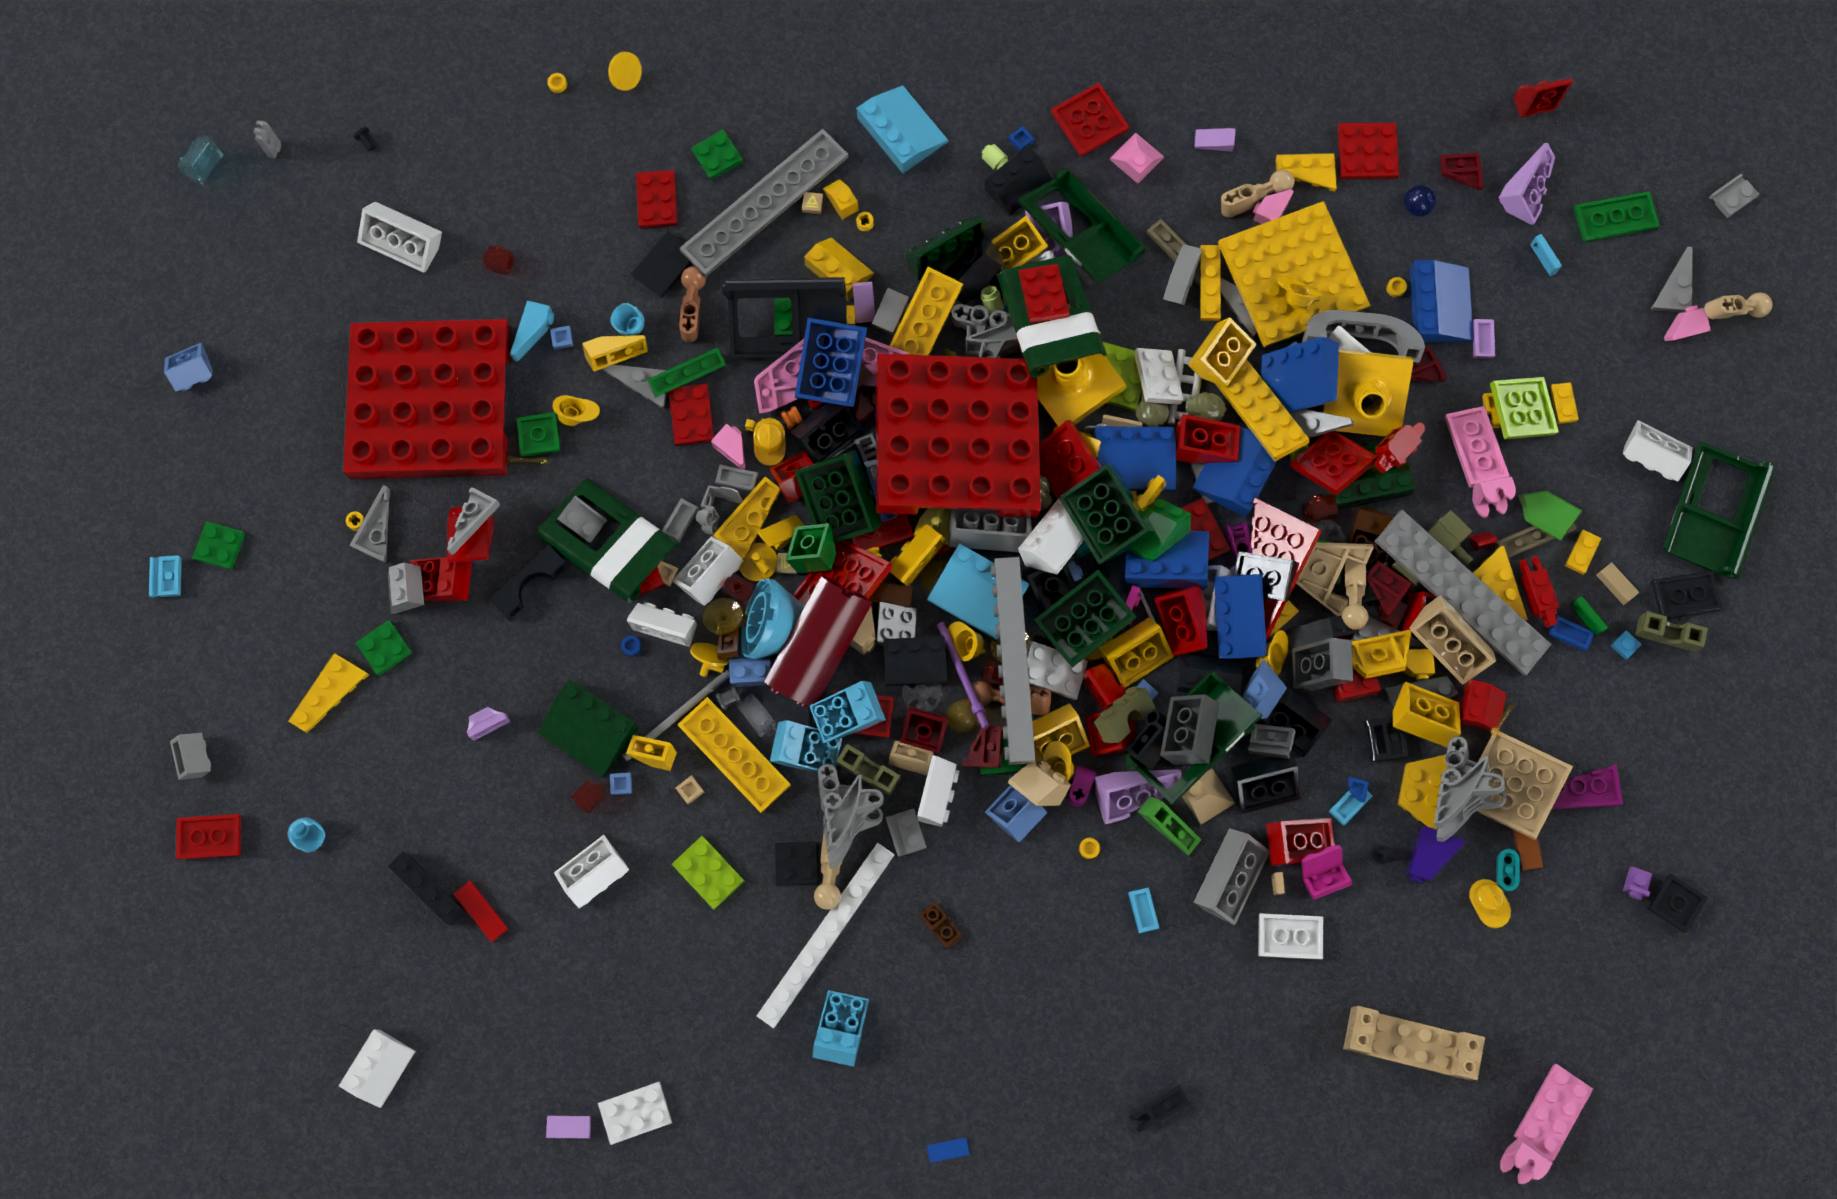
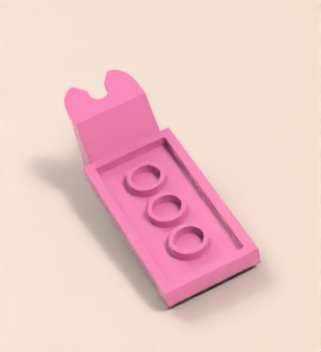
(1481, 459)
(1546, 1125)

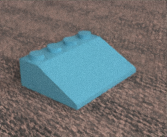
(900, 127)
(967, 590)

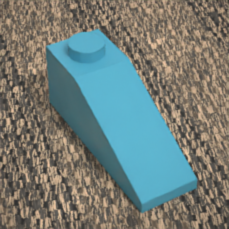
(532, 327)

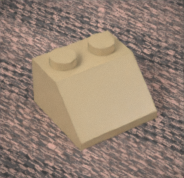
(865, 636)
(1040, 784)

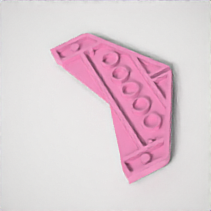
(778, 382)

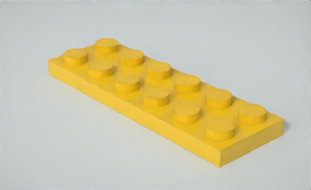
(926, 313)
(1263, 413)
(734, 755)

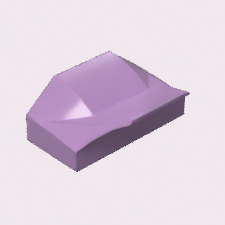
(485, 722)

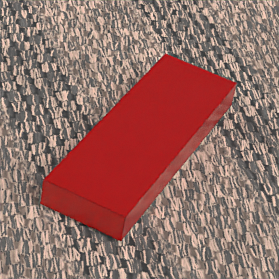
(481, 911)

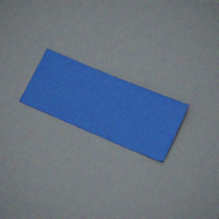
(948, 1150)

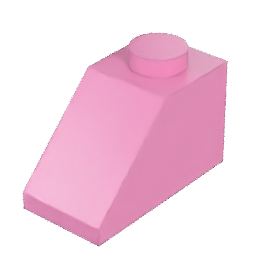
(1272, 206)
(1688, 323)
(730, 444)

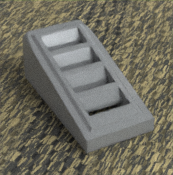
(865, 440)

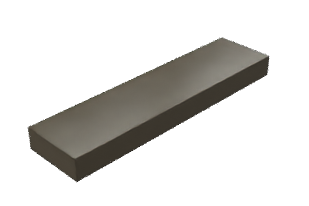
(1169, 243)
(1526, 540)

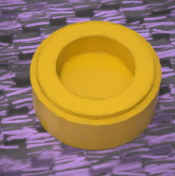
(557, 83)
(1396, 287)
(1089, 848)

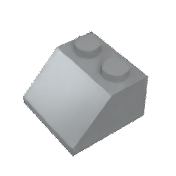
(405, 587)

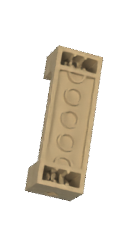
(1414, 1043)

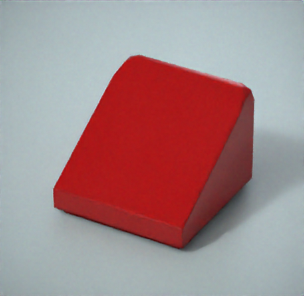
(1482, 540)

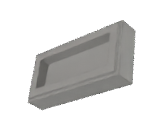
(736, 478)
(680, 520)

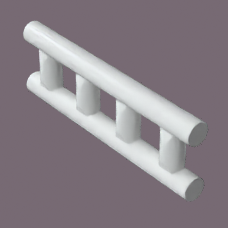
(1195, 380)

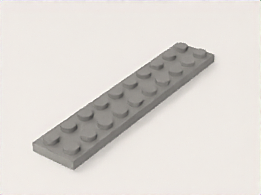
(764, 202)
(1463, 591)

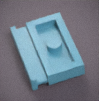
(165, 576)

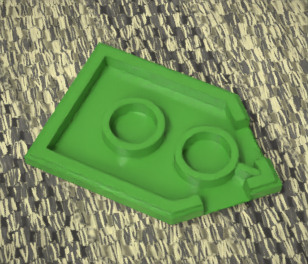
(1549, 512)

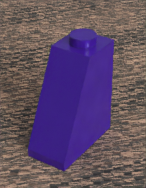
(1430, 854)

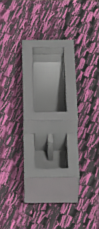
(1182, 274)

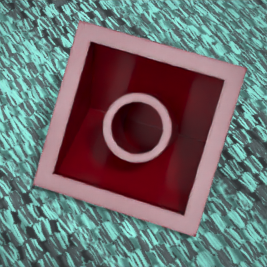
(924, 730)

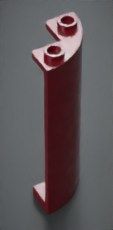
(818, 642)

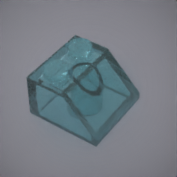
(200, 159)

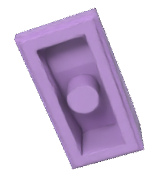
(1215, 139)

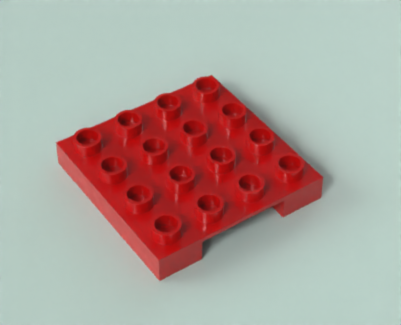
(427, 399)
(956, 435)

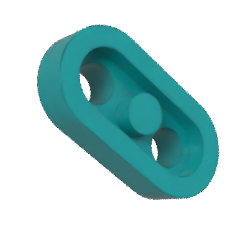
(1510, 870)

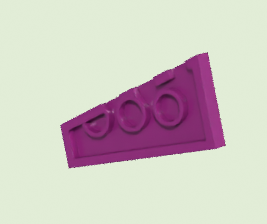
(1591, 790)

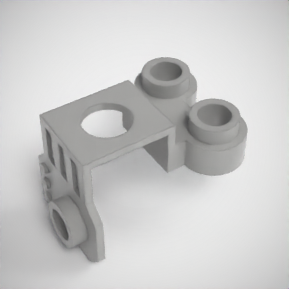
(708, 515)

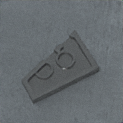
(1440, 686)

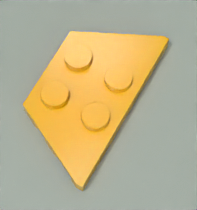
(1498, 576)
(1381, 654)
(1421, 788)

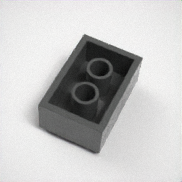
(1322, 664)
(1189, 729)

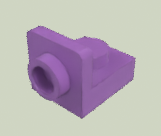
(1637, 883)

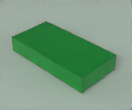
(1589, 616)

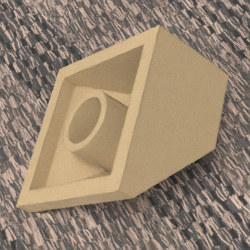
(1207, 797)

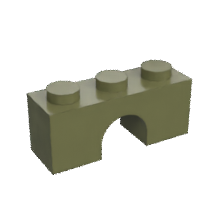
(1685, 636)
(1114, 721)
(872, 773)

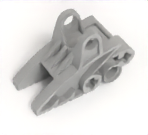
(987, 341)
(1464, 789)
(844, 811)

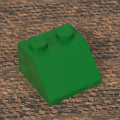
(812, 548)

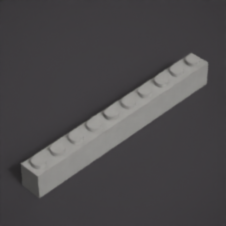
(1014, 661)

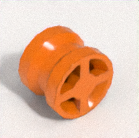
(791, 418)

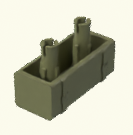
(1449, 533)

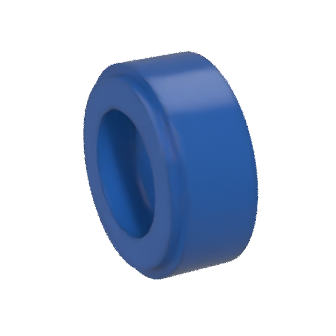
(631, 645)

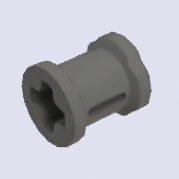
(729, 698)

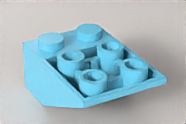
(847, 712)
(803, 747)
(840, 1028)

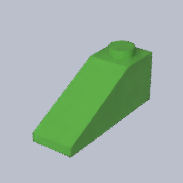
(1169, 824)

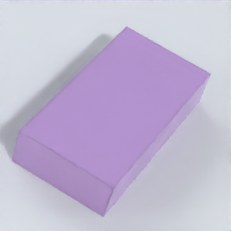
(864, 302)
(1483, 339)
(568, 1126)

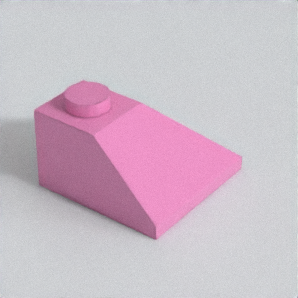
(1136, 158)

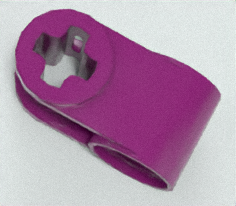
(1238, 537)
(1082, 783)

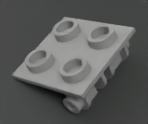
(895, 622)

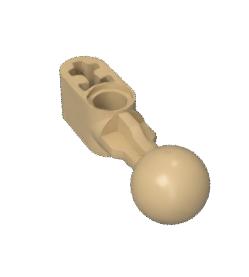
(1245, 196)
(1756, 305)
(1355, 615)
(827, 894)

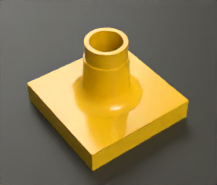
(1371, 374)
(1080, 392)

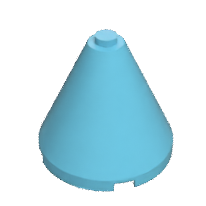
(770, 620)

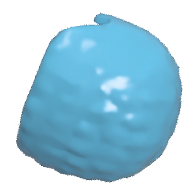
(627, 320)
(306, 834)

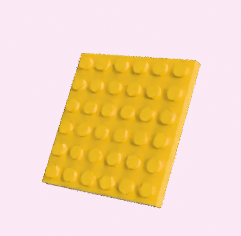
(1297, 247)

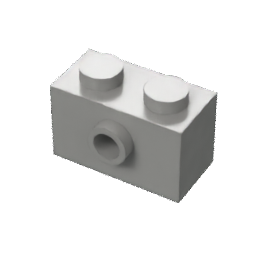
(891, 311)
(190, 756)

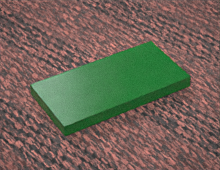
(1616, 216)

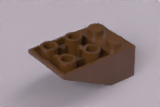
(1366, 529)

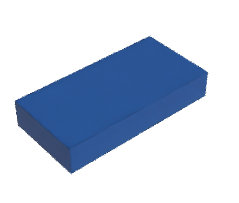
(1571, 633)

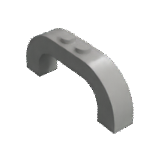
(1368, 325)

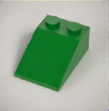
(1170, 527)

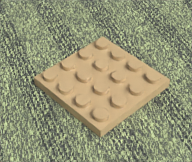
(1531, 783)

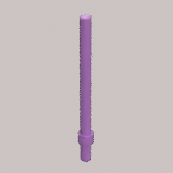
(977, 707)

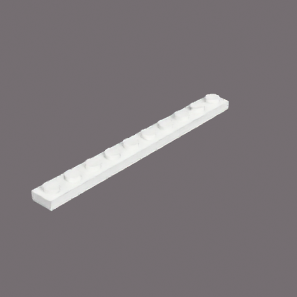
(825, 936)

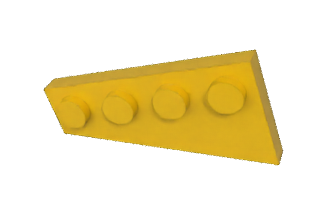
(744, 523)
(327, 691)

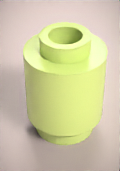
(994, 157)
(991, 299)

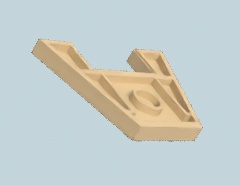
(1324, 568)

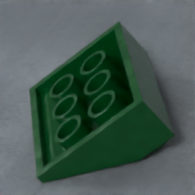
(943, 249)
(1376, 486)
(839, 496)
(1106, 514)
(1084, 618)
(587, 728)

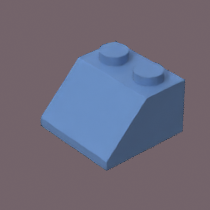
(188, 367)
(749, 671)
(1263, 689)
(1015, 813)

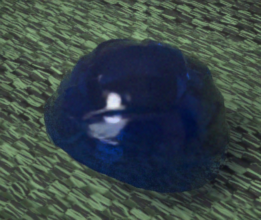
(1420, 200)

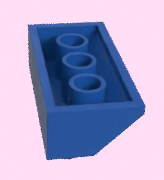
(1240, 616)

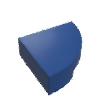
(1357, 788)

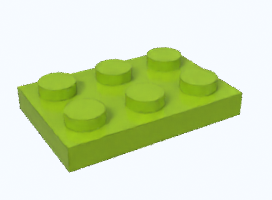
(708, 872)

